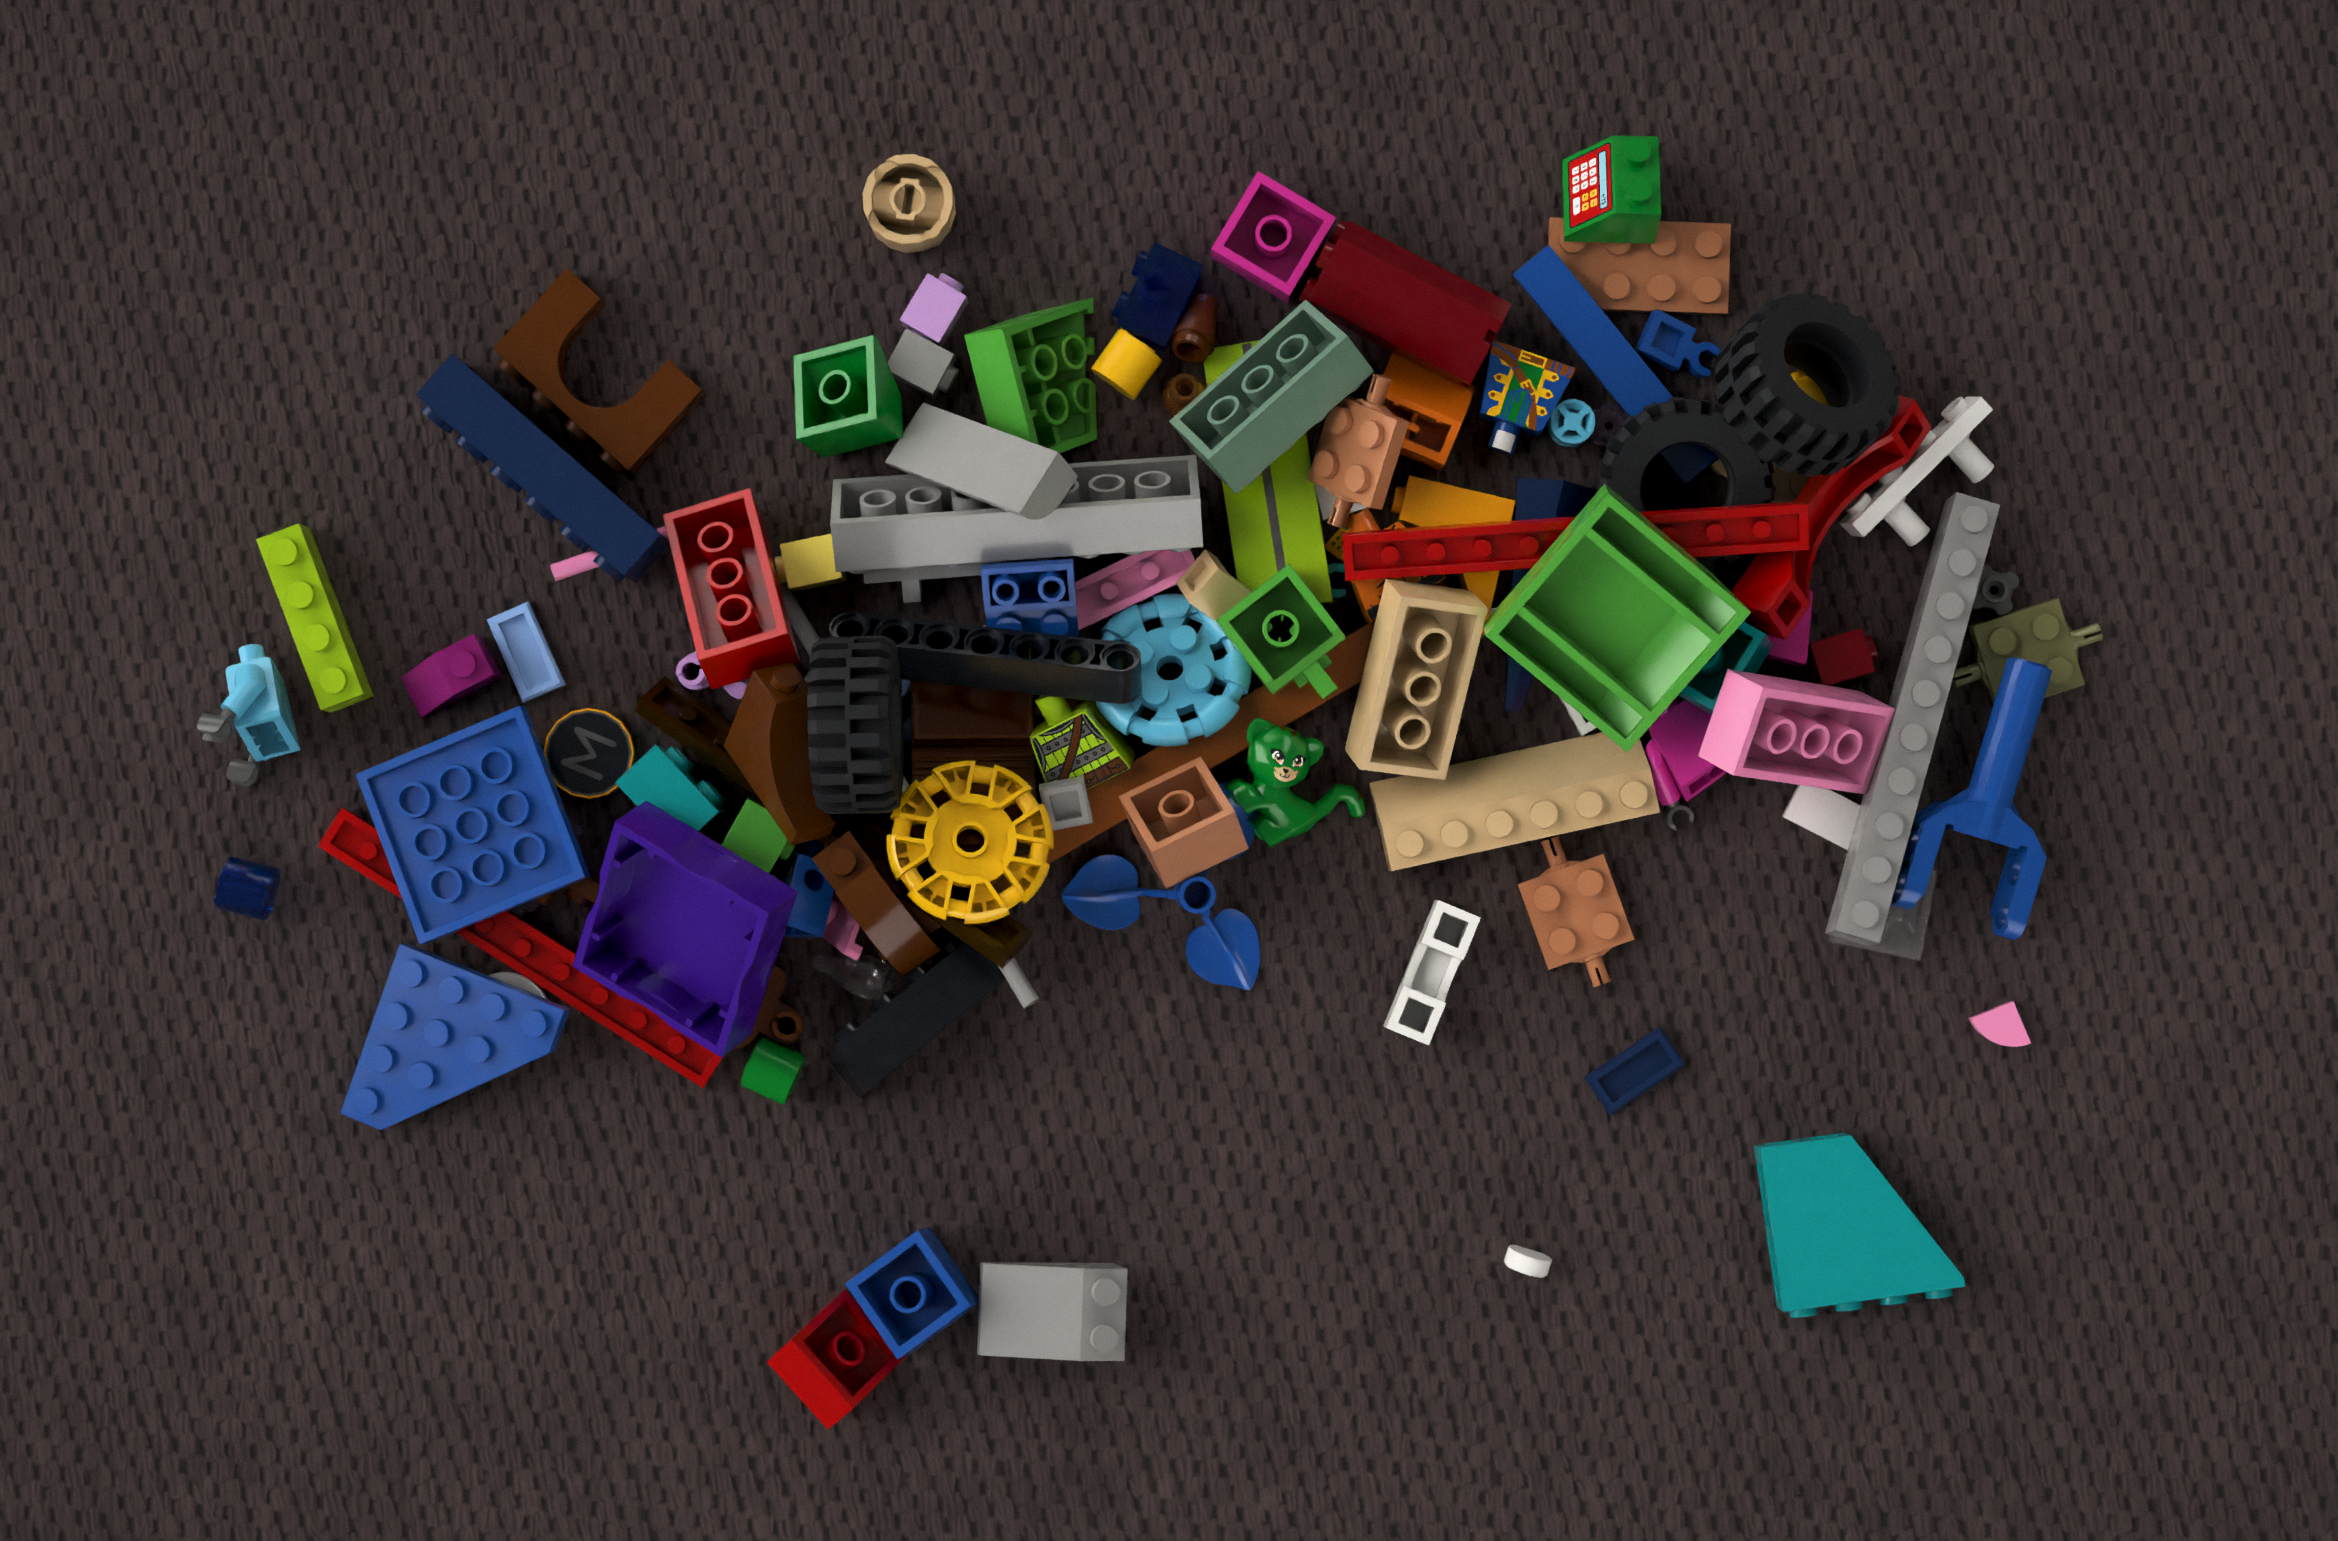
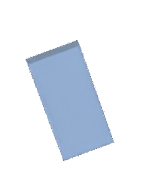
(526, 652)

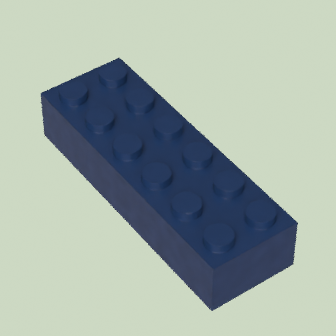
(534, 461)

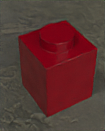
(1842, 657)

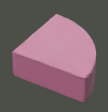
(2001, 1025)

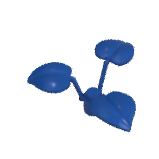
(1220, 951)

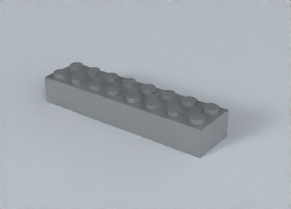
(1108, 510)

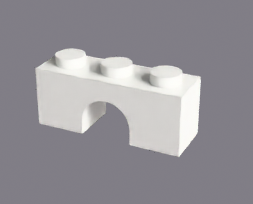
(1431, 971)

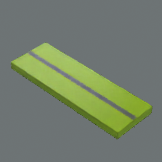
(1277, 514)

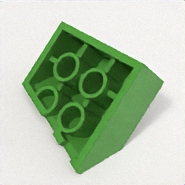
(1036, 376)

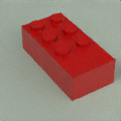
(730, 588)

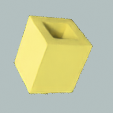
(808, 563)

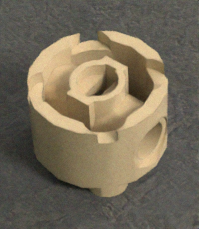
(909, 203)

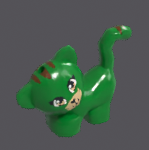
(1278, 761)

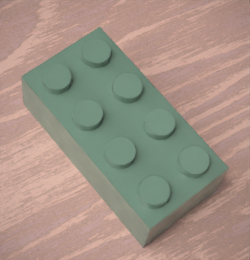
(1272, 396)

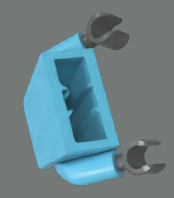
(259, 711)

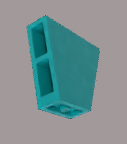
(1842, 1230)

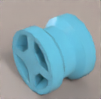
(1577, 418)

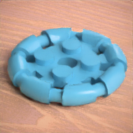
(1190, 691)

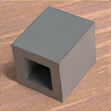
(923, 364)

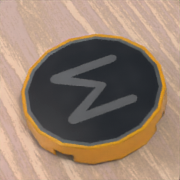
(589, 752)

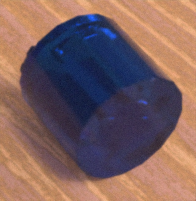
(247, 888)

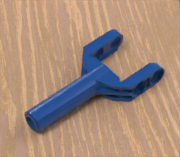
(1988, 806)

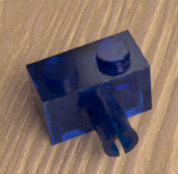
(1158, 296)

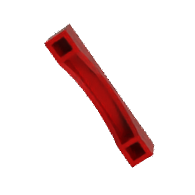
(1779, 582)

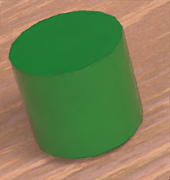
(773, 1070)

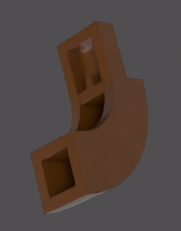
(875, 904)

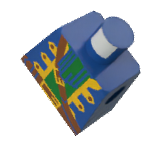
(1519, 393)

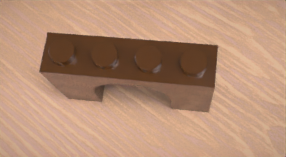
(538, 352)

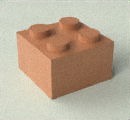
(1183, 822)

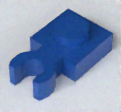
(1670, 344)

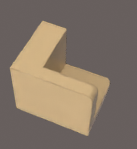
(1211, 587)

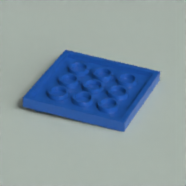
(472, 825)

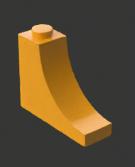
(1438, 504)

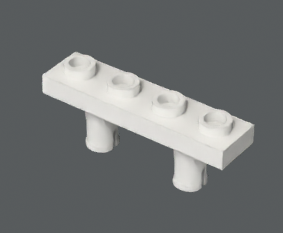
(1889, 495)

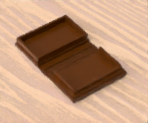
(976, 725)

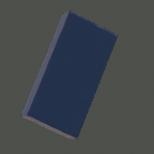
(1634, 1070)

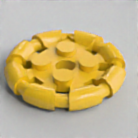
(963, 868)

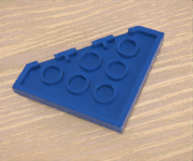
(443, 1035)

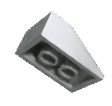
(1052, 1311)

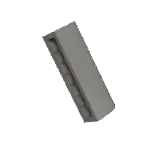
(983, 463)

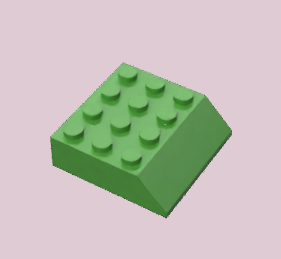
(1615, 618)

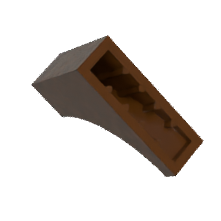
(773, 752)

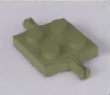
(2032, 634)

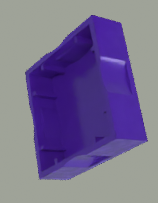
(684, 928)

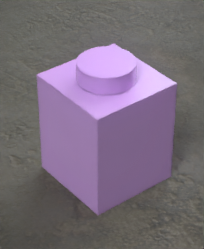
(935, 308)

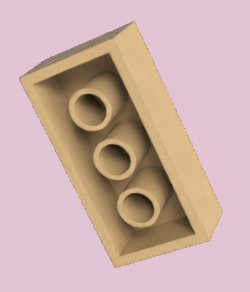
(1415, 679)

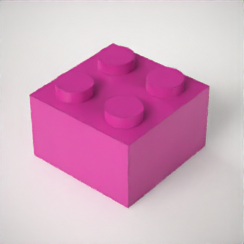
(1272, 237)

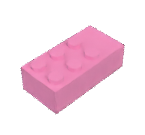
(1796, 732)

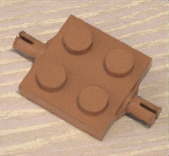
(1358, 451)
(1575, 911)

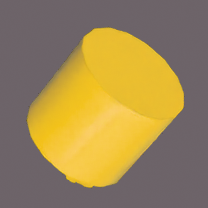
(1126, 364)

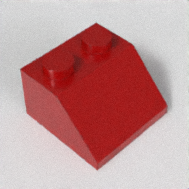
(834, 1360)

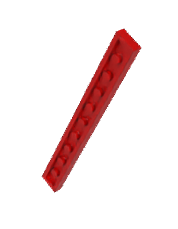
(1523, 542)
(537, 958)

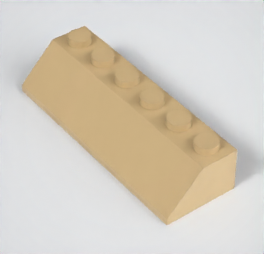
(1512, 799)

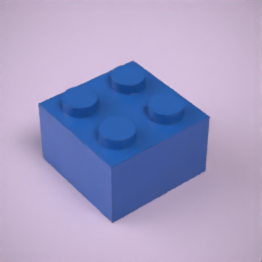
(913, 1292)

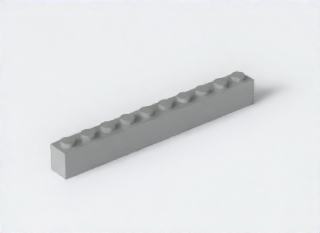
(1919, 704)

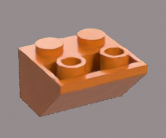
(1430, 405)

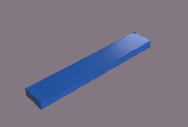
(1603, 350)

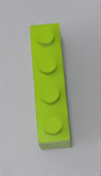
(314, 618)

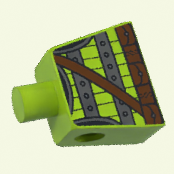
(1078, 743)

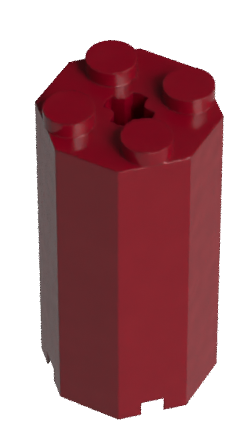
(1405, 303)

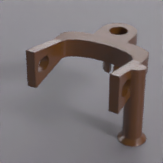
(773, 1010)

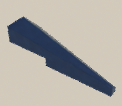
(1538, 500)

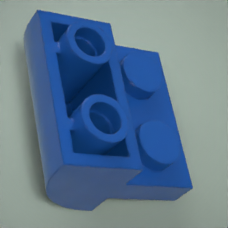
(1031, 596)

